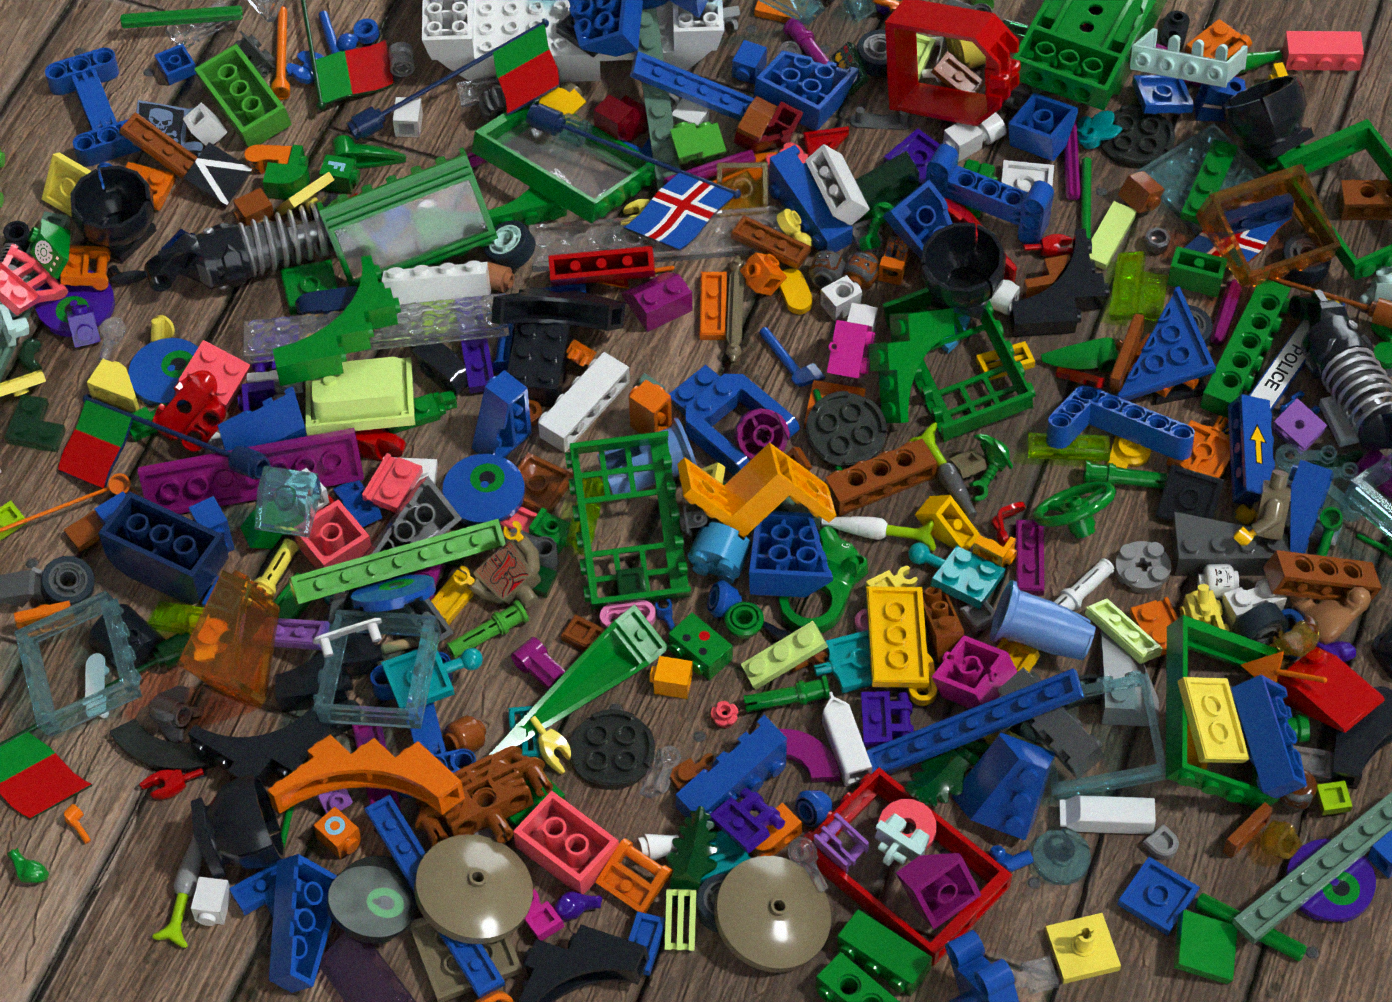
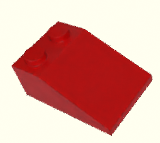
(1339, 701)

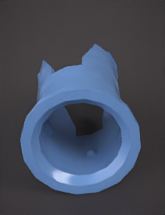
(678, 448)
(1041, 624)

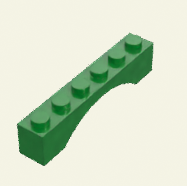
(529, 209)

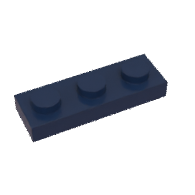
(1260, 213)

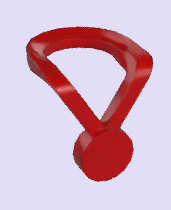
(1002, 535)

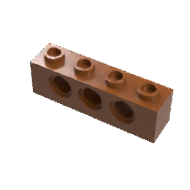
(1365, 199)
(919, 468)
(1319, 576)

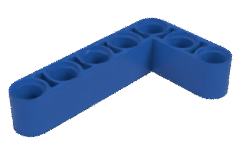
(1120, 417)

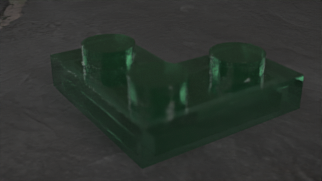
(30, 430)

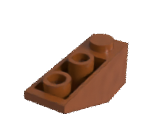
(941, 622)

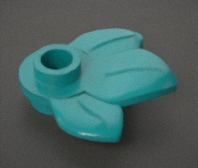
(1098, 128)

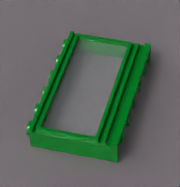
(410, 219)

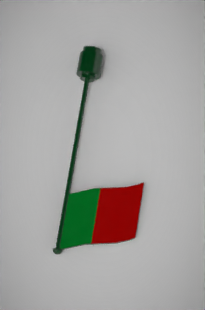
(348, 71)
(35, 776)

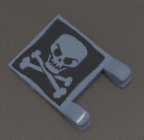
(170, 121)

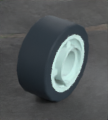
(513, 246)

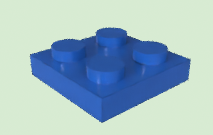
(1162, 94)
(1158, 895)

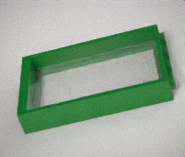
(581, 179)

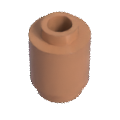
(500, 277)

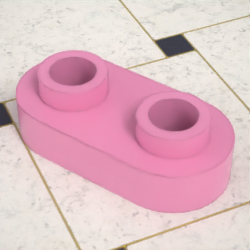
(613, 611)

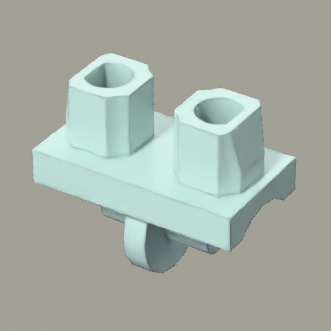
(12, 328)
(897, 845)

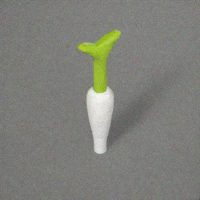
(878, 528)

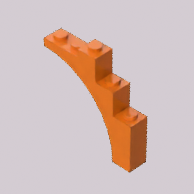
(372, 766)

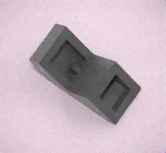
(17, 587)

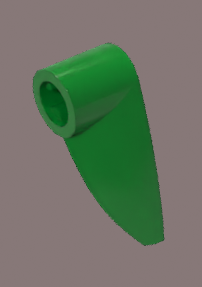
(365, 154)
(1086, 355)

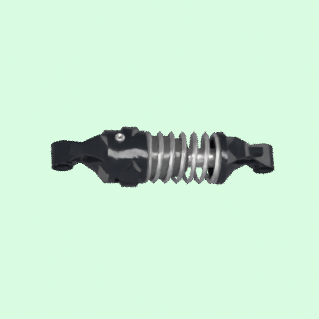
(236, 252)
(1346, 367)

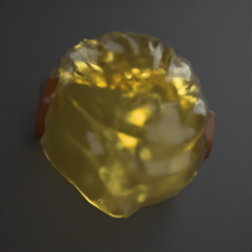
(1300, 639)

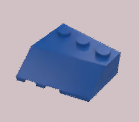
(271, 423)

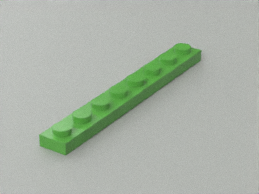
(396, 561)

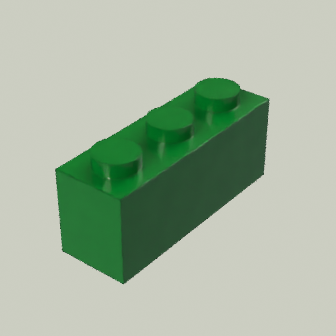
(884, 953)

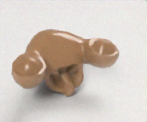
(1333, 615)

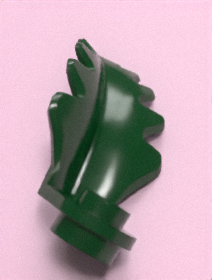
(942, 776)
(693, 853)

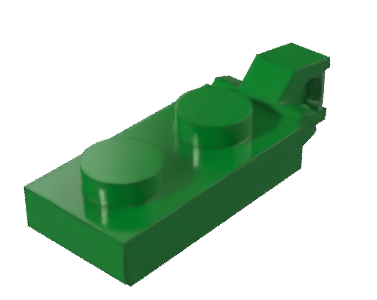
(429, 409)

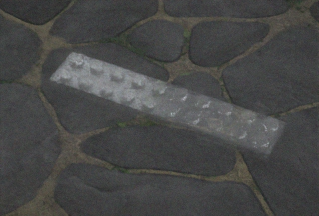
(610, 234)
(417, 325)

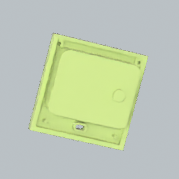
(364, 397)

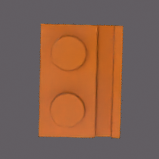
(1154, 619)

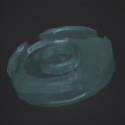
(1061, 857)

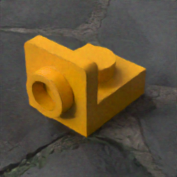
(993, 552)

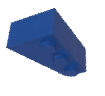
(502, 416)

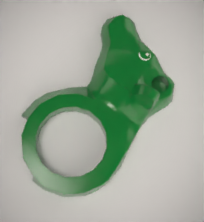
(846, 568)

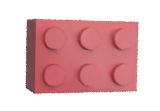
(565, 843)

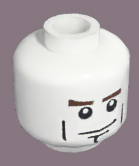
(1219, 578)

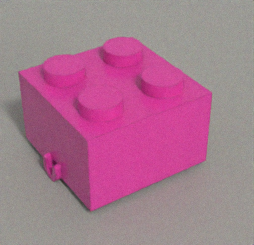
(850, 349)
(973, 673)

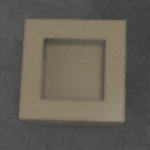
(969, 463)

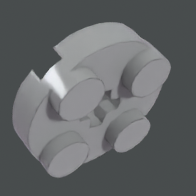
(1149, 554)

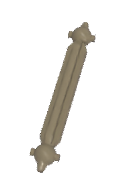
(735, 309)

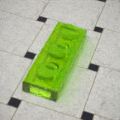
(1127, 285)
(1082, 448)
(592, 488)

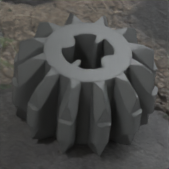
(492, 104)

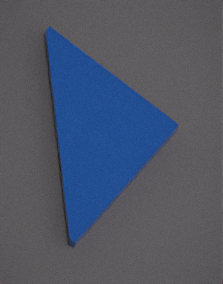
(1171, 353)

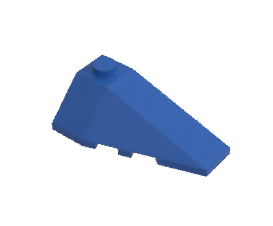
(919, 216)
(1307, 497)

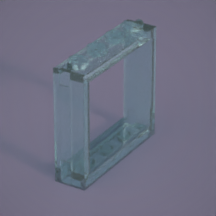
(392, 624)
(125, 691)
(1122, 778)

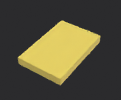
(1213, 720)

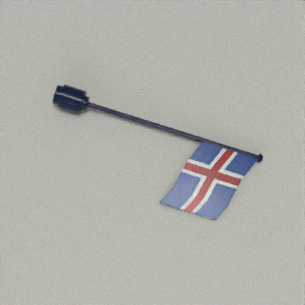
(677, 209)

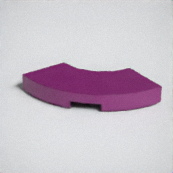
(811, 755)

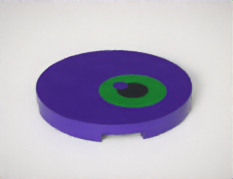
(54, 313)
(1345, 895)

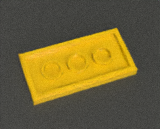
(897, 637)

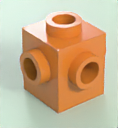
(763, 273)

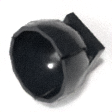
(1269, 116)
(116, 215)
(961, 271)
(238, 827)

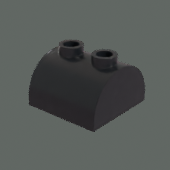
(142, 637)

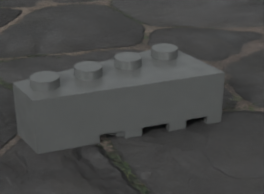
(420, 517)
(1209, 541)
(1059, 730)

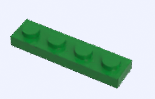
(1209, 177)

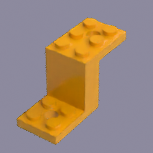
(756, 490)

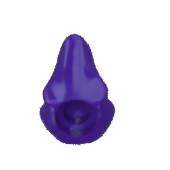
(1341, 649)
(573, 904)

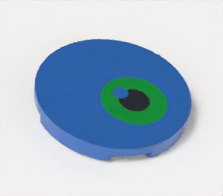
(158, 368)
(484, 488)
(393, 593)

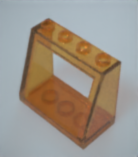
(1306, 209)
(231, 644)

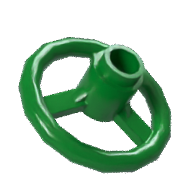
(1076, 511)

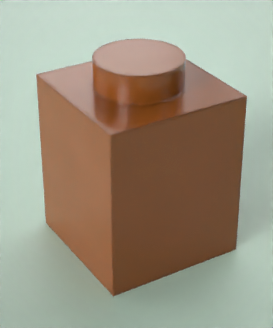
(1141, 192)
(253, 206)

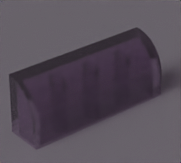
(362, 973)

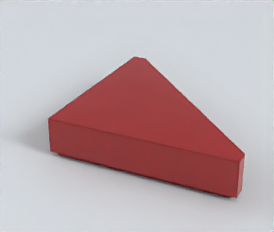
(830, 137)
(1080, 377)

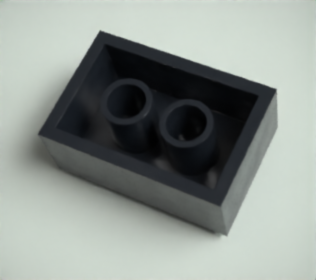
(540, 359)

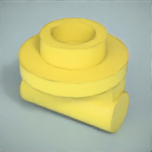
(161, 328)

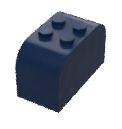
(163, 548)

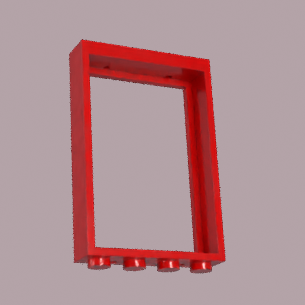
(946, 835)

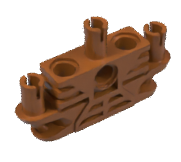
(489, 782)

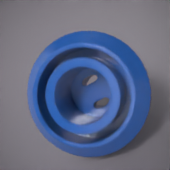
(721, 597)
(812, 807)

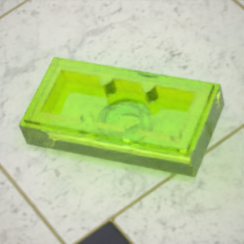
(1152, 295)
(175, 617)

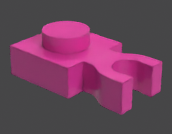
(542, 918)

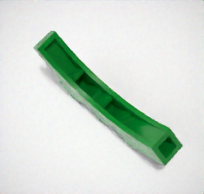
(350, 332)

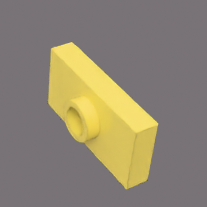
(20, 384)

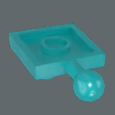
(961, 574)
(400, 672)

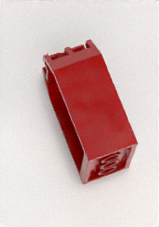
(960, 23)

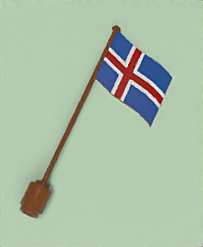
(1255, 240)

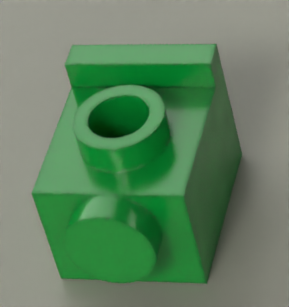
(551, 526)

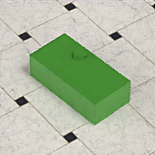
(243, 96)

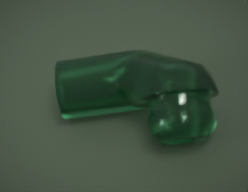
(1016, 27)
(28, 350)

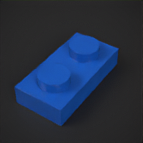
(648, 932)

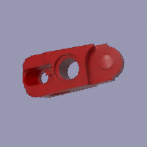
(377, 443)

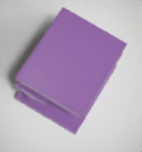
(1299, 426)
(828, 835)

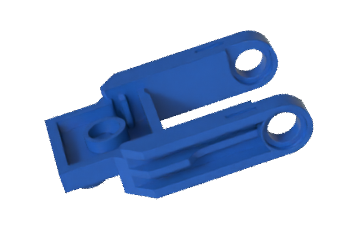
(708, 398)

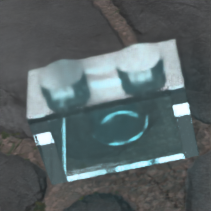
(287, 501)

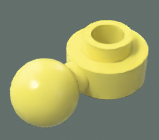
(790, 224)

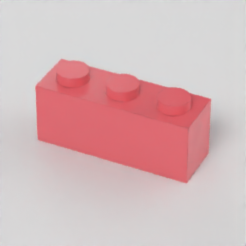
(1323, 50)

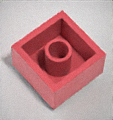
(227, 369)
(334, 537)

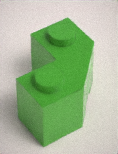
(697, 143)

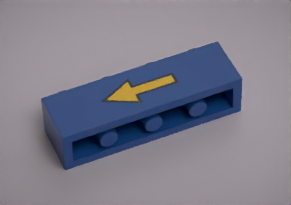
(1250, 447)

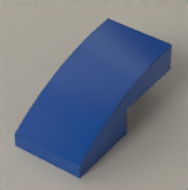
(351, 497)

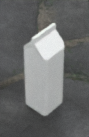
(845, 741)
(1108, 814)

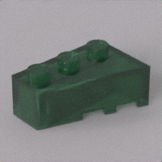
(889, 182)

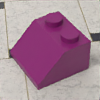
(659, 300)
(938, 886)

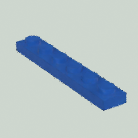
(689, 86)

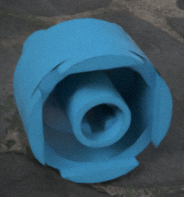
(719, 552)

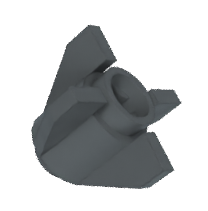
(172, 711)

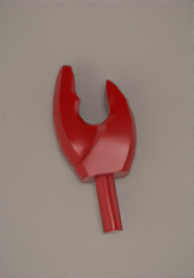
(1051, 246)
(173, 782)

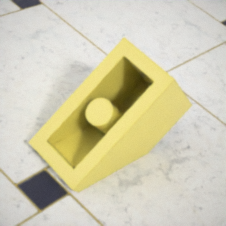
(113, 386)

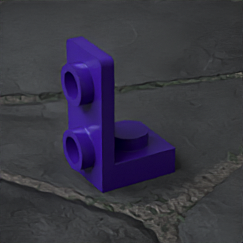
(255, 393)

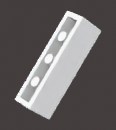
(438, 282)
(583, 401)

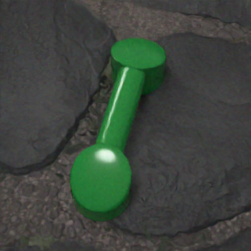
(1331, 521)

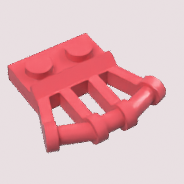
(18, 294)

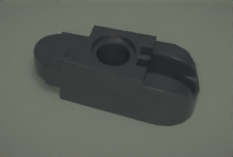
(441, 366)

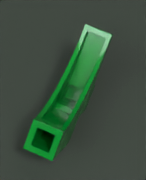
(899, 359)

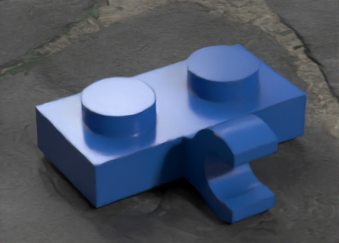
(256, 891)

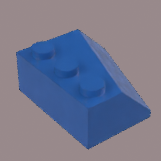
(607, 25)
(805, 85)
(787, 556)
(1007, 785)

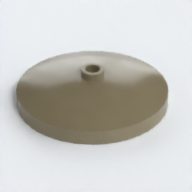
(473, 889)
(771, 914)

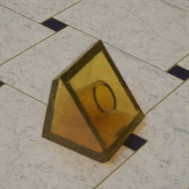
(749, 178)

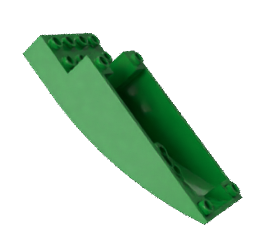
(1081, 63)

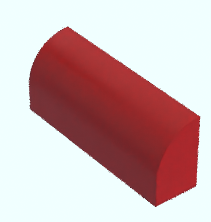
(601, 266)

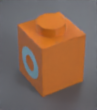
(337, 833)

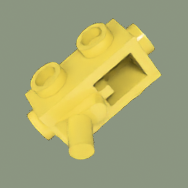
(1203, 607)

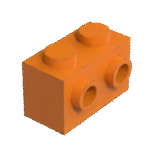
(649, 408)

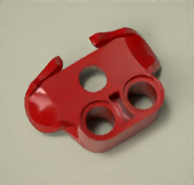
(200, 391)

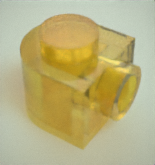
(1280, 840)

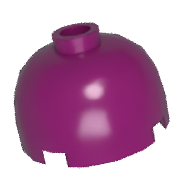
(758, 429)

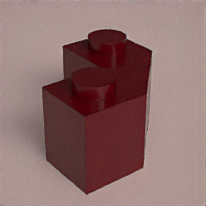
(621, 118)
(778, 132)

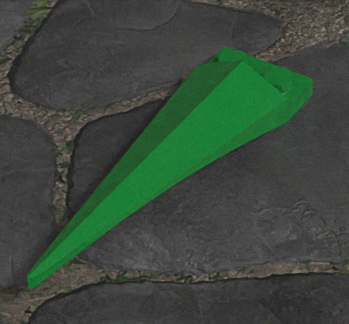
(612, 657)

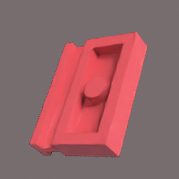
(392, 482)

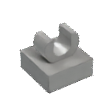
(731, 15)

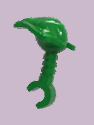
(871, 240)
(998, 457)

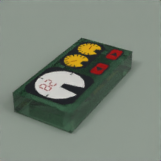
(847, 57)

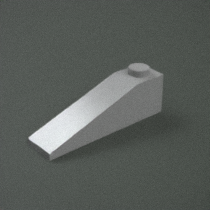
(1126, 705)

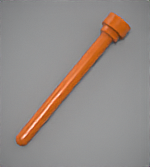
(280, 85)

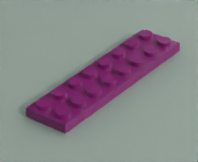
(194, 479)

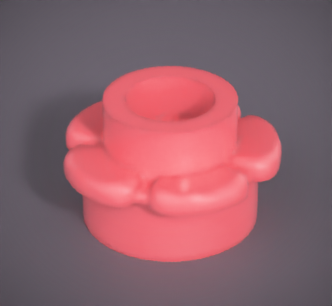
(721, 720)

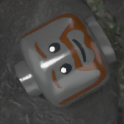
(826, 268)

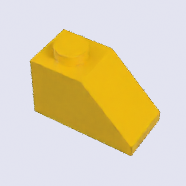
(949, 520)

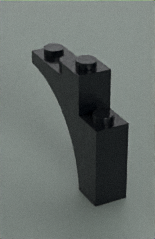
(1060, 306)
(567, 308)
(298, 686)
(1361, 742)
(262, 754)
(589, 960)

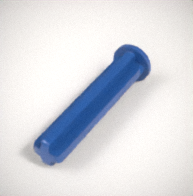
(504, 350)

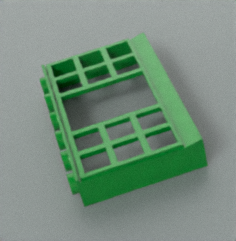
(932, 396)
(668, 509)

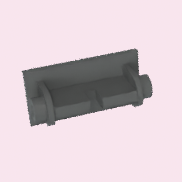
(261, 59)
(692, 521)

